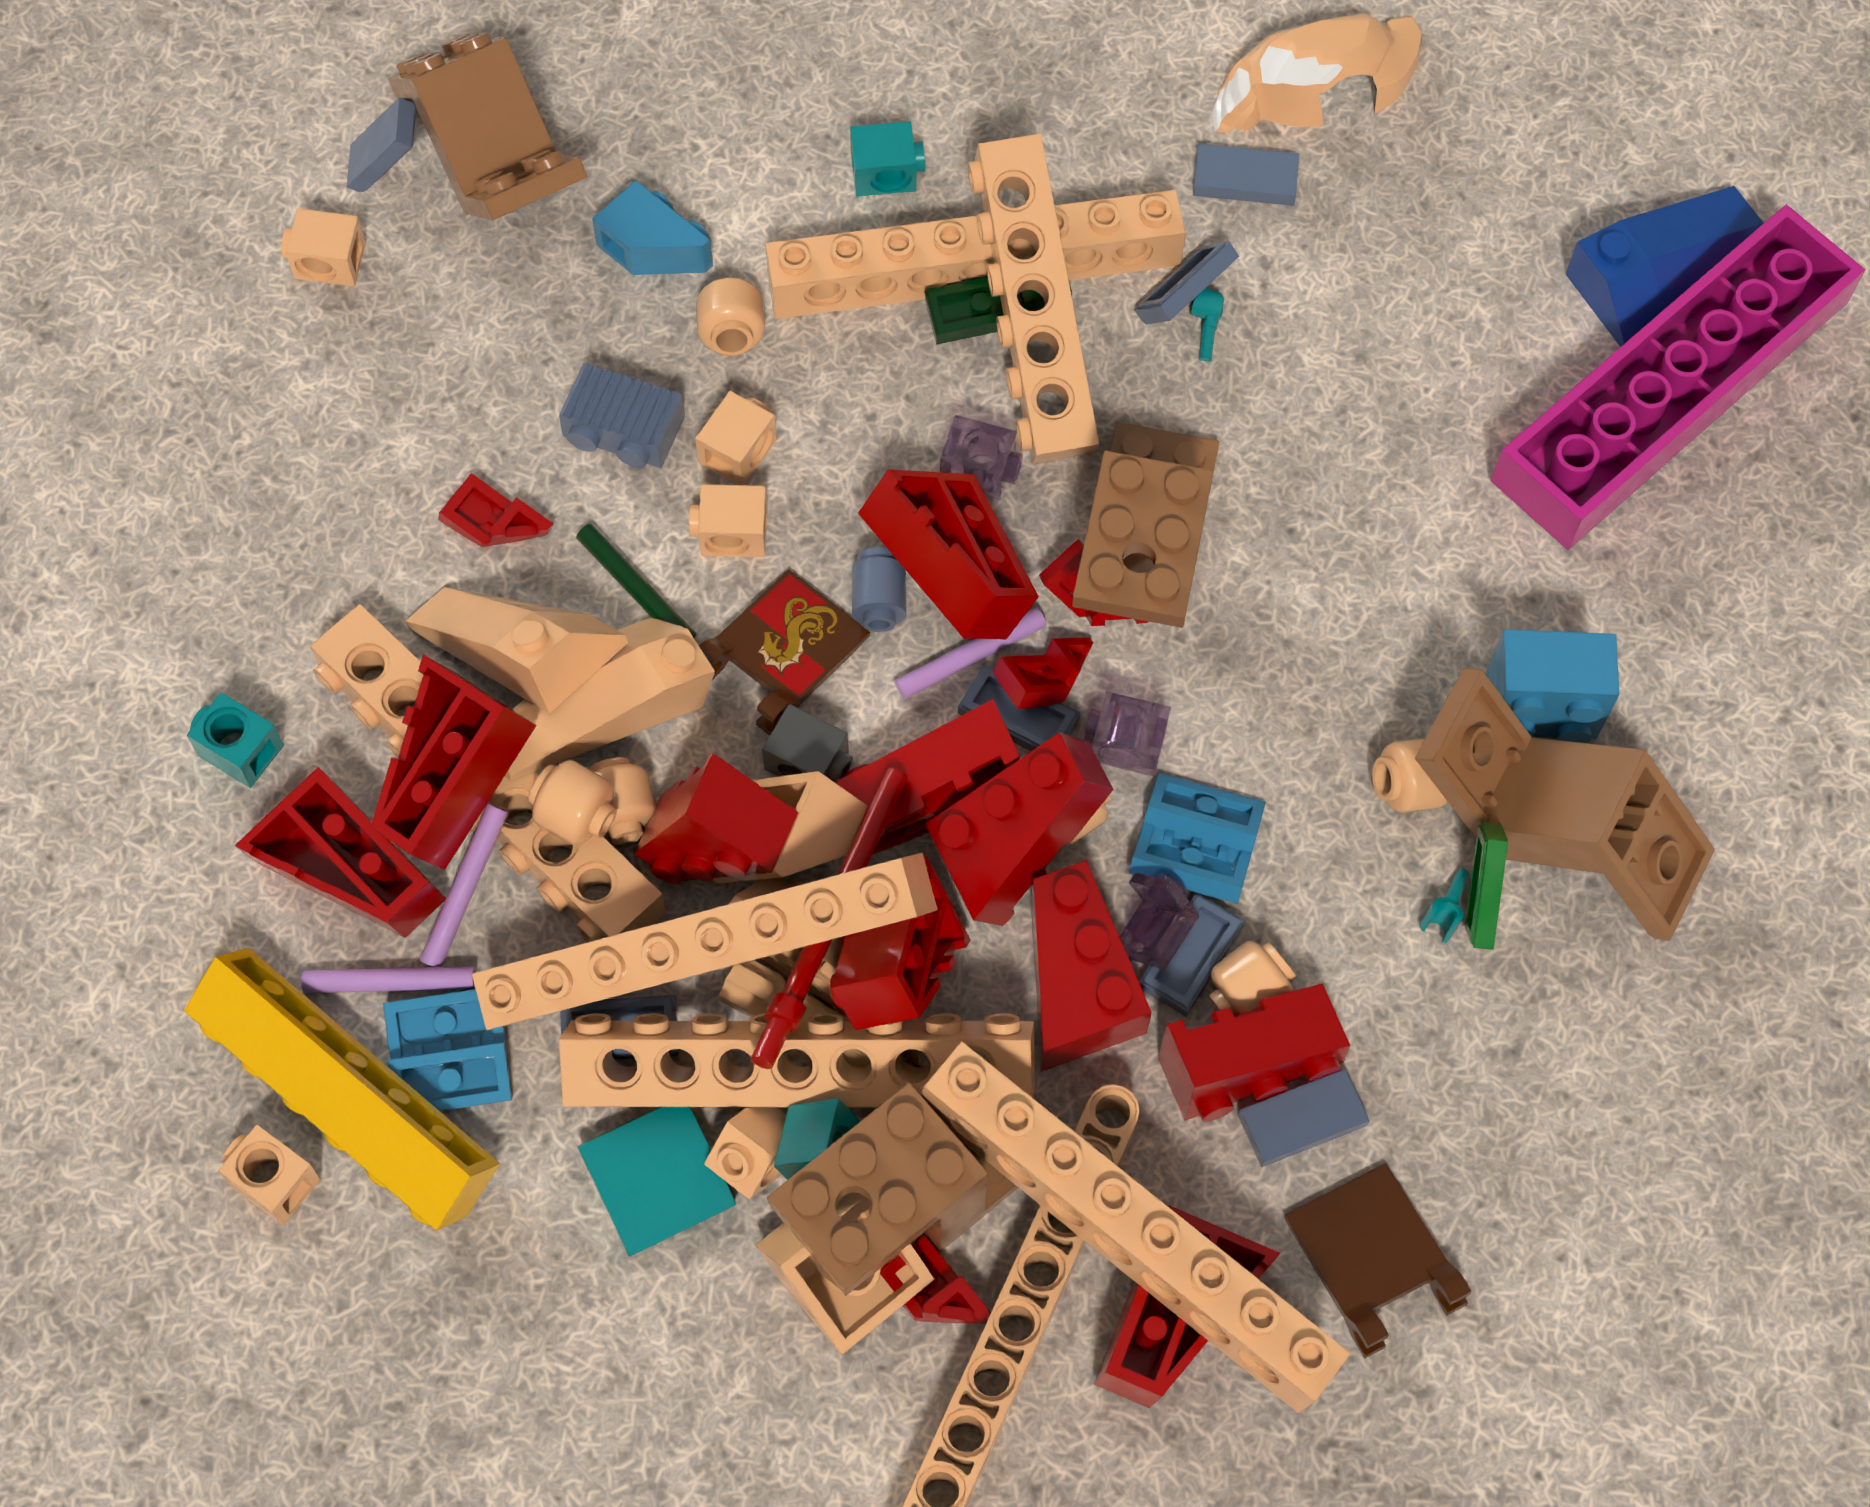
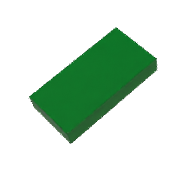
(1486, 885)

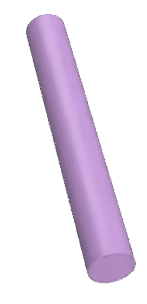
(965, 656)
(464, 885)
(387, 979)

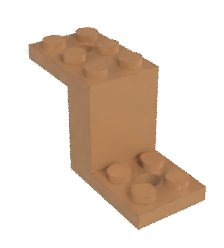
(485, 125)
(1146, 525)
(1567, 802)
(910, 1173)

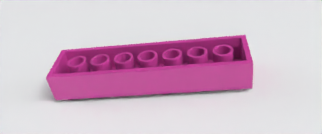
(1676, 376)

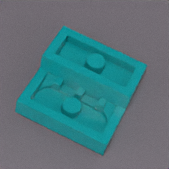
(655, 1176)

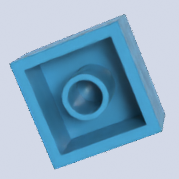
(1557, 681)

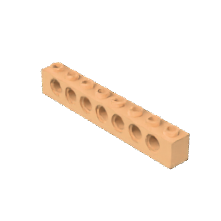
(908, 259)
(364, 644)
(706, 941)
(596, 1080)
(1134, 1229)

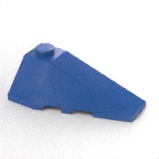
(1654, 257)

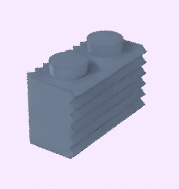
(621, 416)

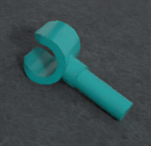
(1208, 306)
(1446, 909)

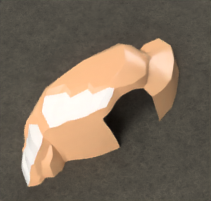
(1292, 67)

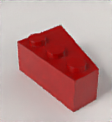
(952, 549)
(448, 764)
(939, 771)
(328, 847)
(1081, 970)
(1252, 1052)

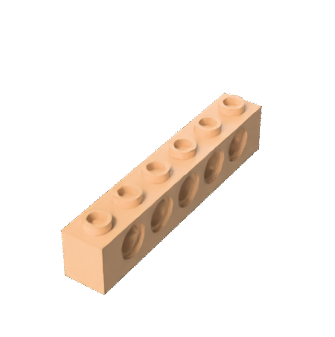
(1023, 166)

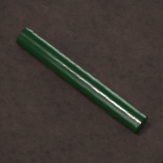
(628, 577)

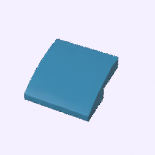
(1198, 837)
(446, 1051)

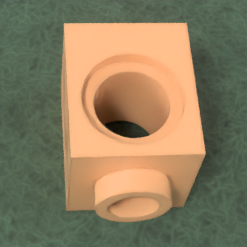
(324, 247)
(736, 437)
(730, 520)
(748, 1149)
(285, 1190)

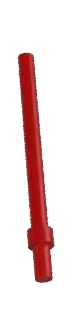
(788, 1007)

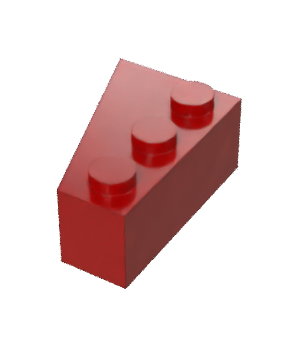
(1018, 823)
(715, 827)
(894, 968)
(1151, 1341)

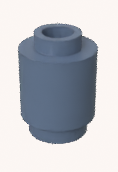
(878, 590)

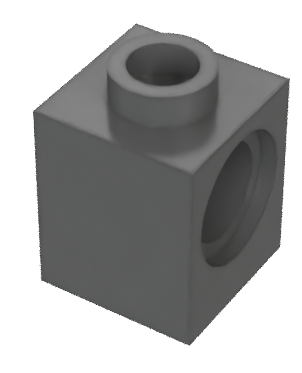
(806, 745)

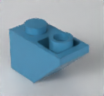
(649, 236)

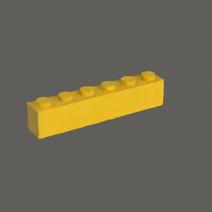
(341, 1088)

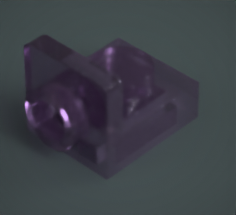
(1159, 921)

